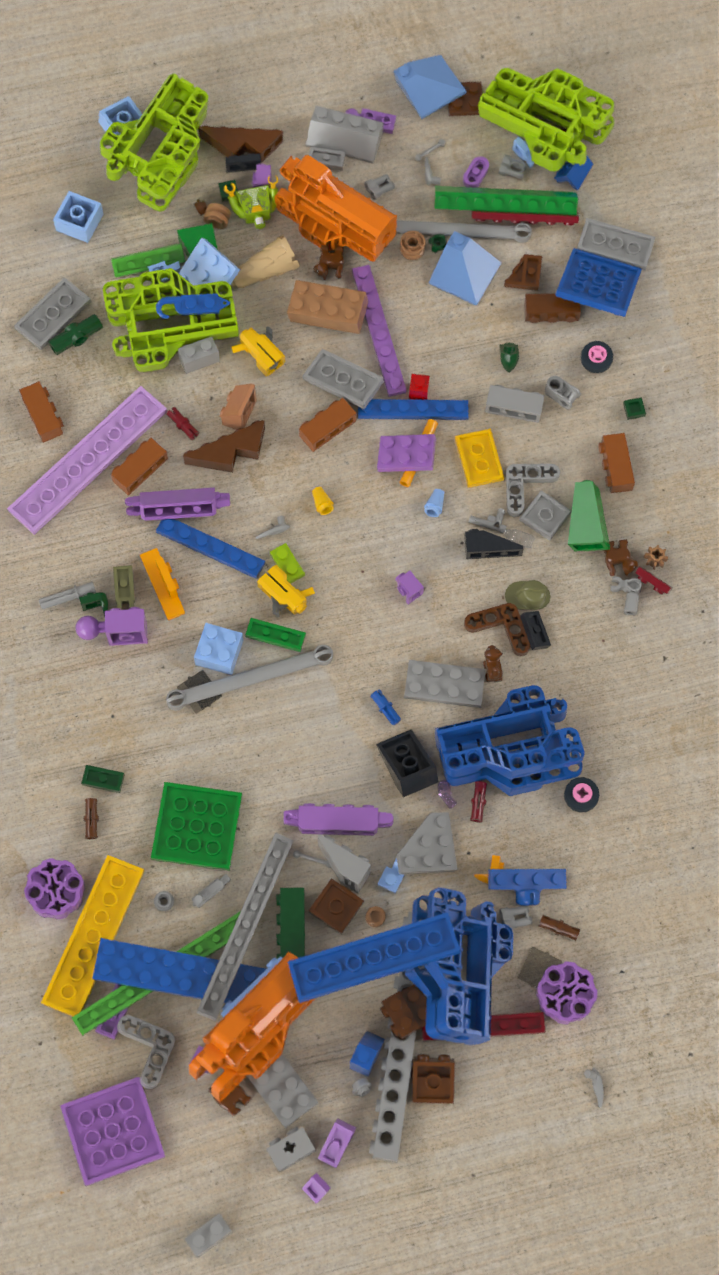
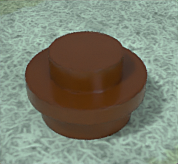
(201, 207)

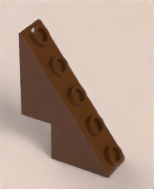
(241, 140)
(223, 452)

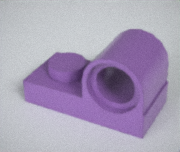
(336, 1143)

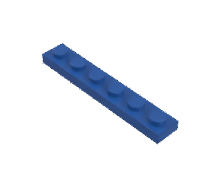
(415, 409)
(211, 547)

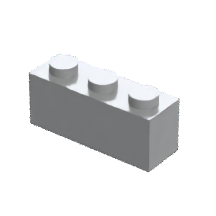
(514, 403)

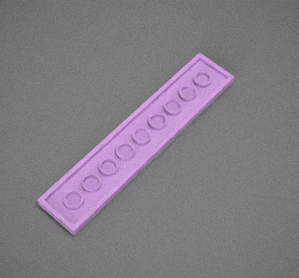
(87, 460)

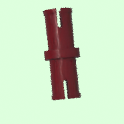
(183, 423)
(477, 814)

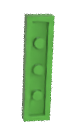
(140, 261)

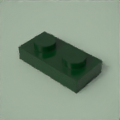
(103, 778)

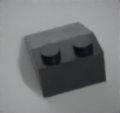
(408, 763)

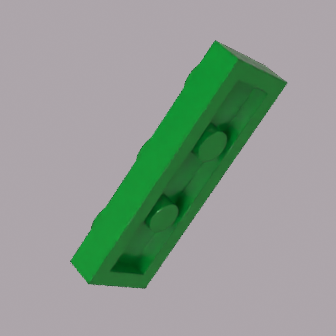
(275, 634)

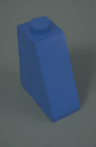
(366, 1053)

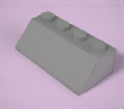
(345, 133)

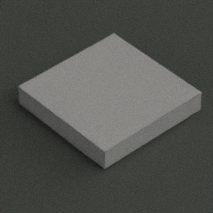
(545, 515)

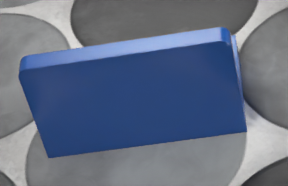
(573, 173)

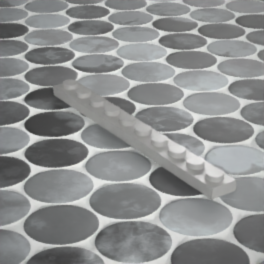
(244, 927)

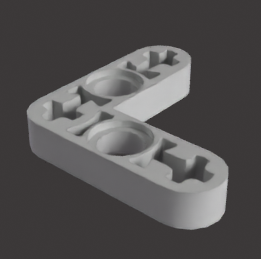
(519, 481)
(157, 1047)

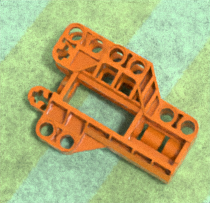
(332, 210)
(251, 1032)

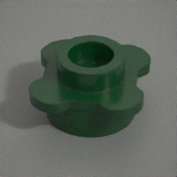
(437, 239)

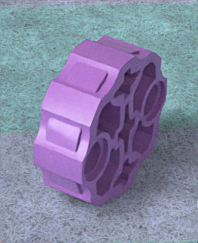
(67, 874)
(585, 998)

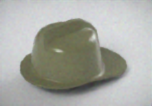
(528, 595)

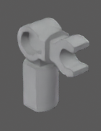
(633, 588)

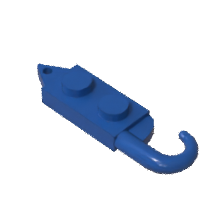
(193, 304)

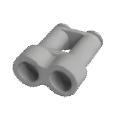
(505, 167)
(373, 188)
(507, 916)

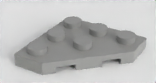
(429, 847)

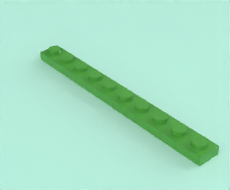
(127, 995)

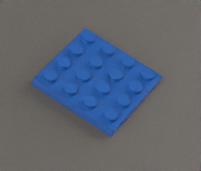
(598, 282)

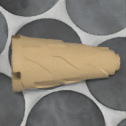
(271, 261)

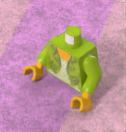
(254, 204)

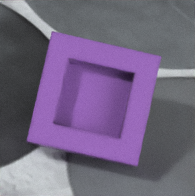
(316, 1188)

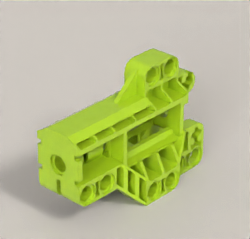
(515, 99)
(180, 122)
(135, 307)

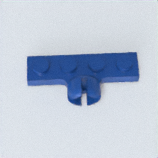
(527, 882)

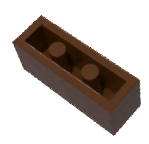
(550, 308)

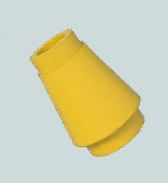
(322, 501)

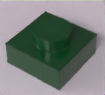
(224, 196)
(634, 408)

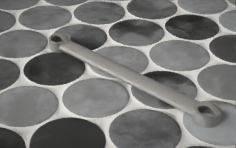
(468, 230)
(249, 677)

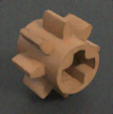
(652, 561)

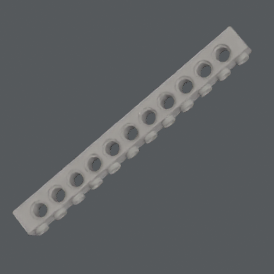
(390, 1151)

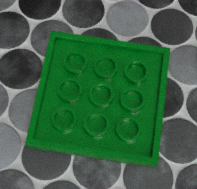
(196, 826)

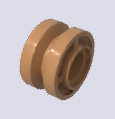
(217, 215)
(412, 252)

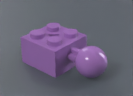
(120, 626)

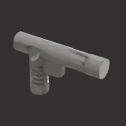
(491, 521)

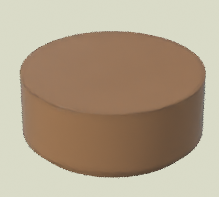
(375, 916)

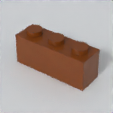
(42, 411)
(327, 424)
(616, 463)
(139, 466)

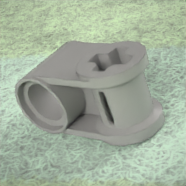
(563, 394)

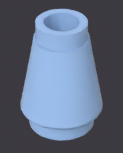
(435, 503)

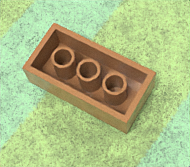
(327, 306)

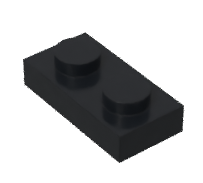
(242, 163)
(535, 630)

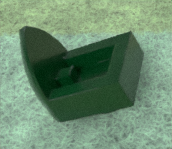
(509, 355)
(94, 600)

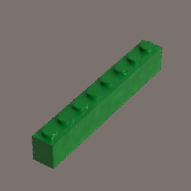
(506, 200)

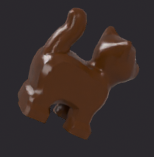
(330, 260)
(620, 556)
(493, 664)
(232, 1099)

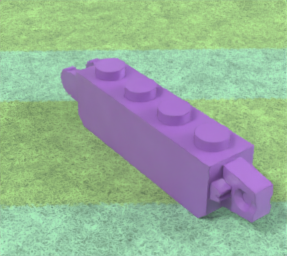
(176, 503)
(338, 820)

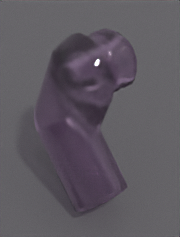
(444, 792)

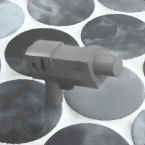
(210, 891)

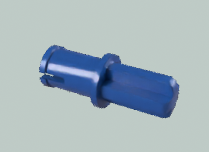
(385, 707)

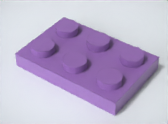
(406, 453)

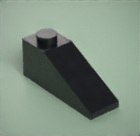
(488, 545)

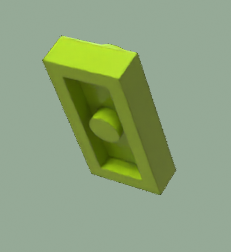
(287, 562)

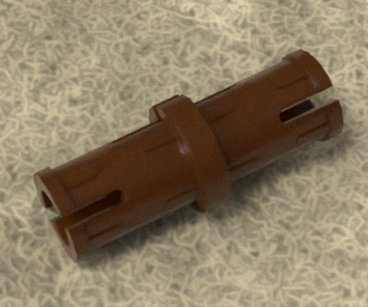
(91, 831)
(559, 927)

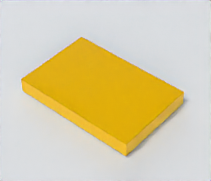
(479, 458)

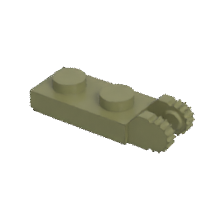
(124, 586)

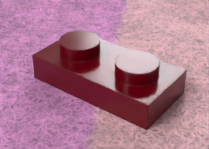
(659, 585)

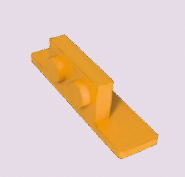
(163, 583)

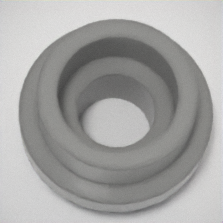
(161, 895)
(361, 1087)

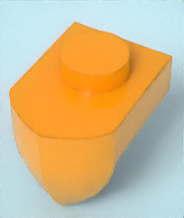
(495, 864)

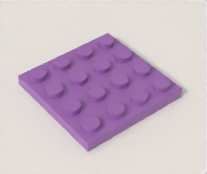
(112, 1131)

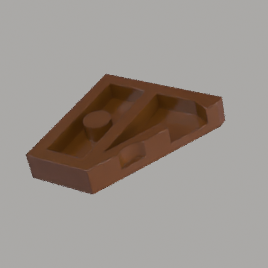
(526, 274)

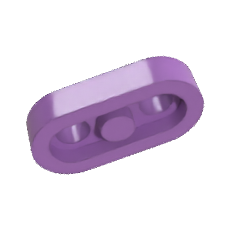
(474, 173)

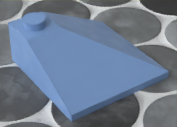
(428, 84)
(464, 269)

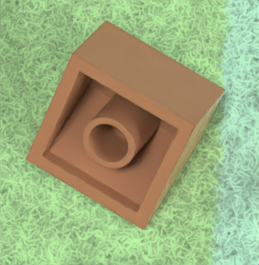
(239, 406)

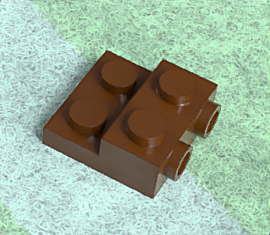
(405, 1011)
(433, 1079)

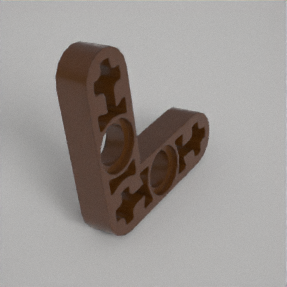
(501, 618)

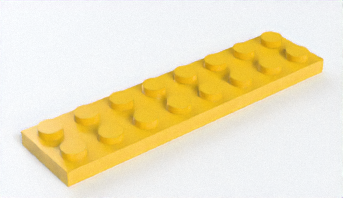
(99, 919)

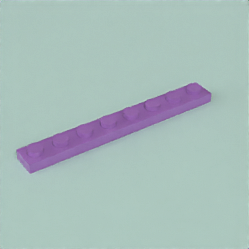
(379, 332)

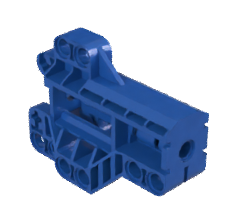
(496, 762)
(460, 1008)

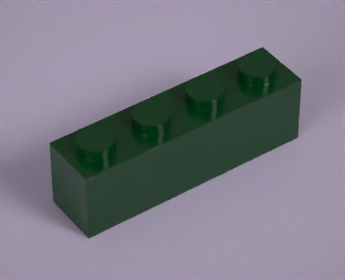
(291, 922)

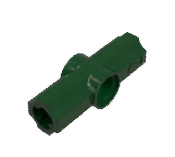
(75, 334)

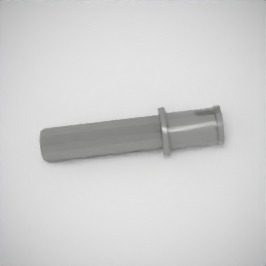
(67, 595)

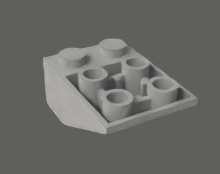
(349, 868)

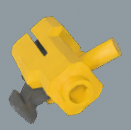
(261, 349)
(282, 592)

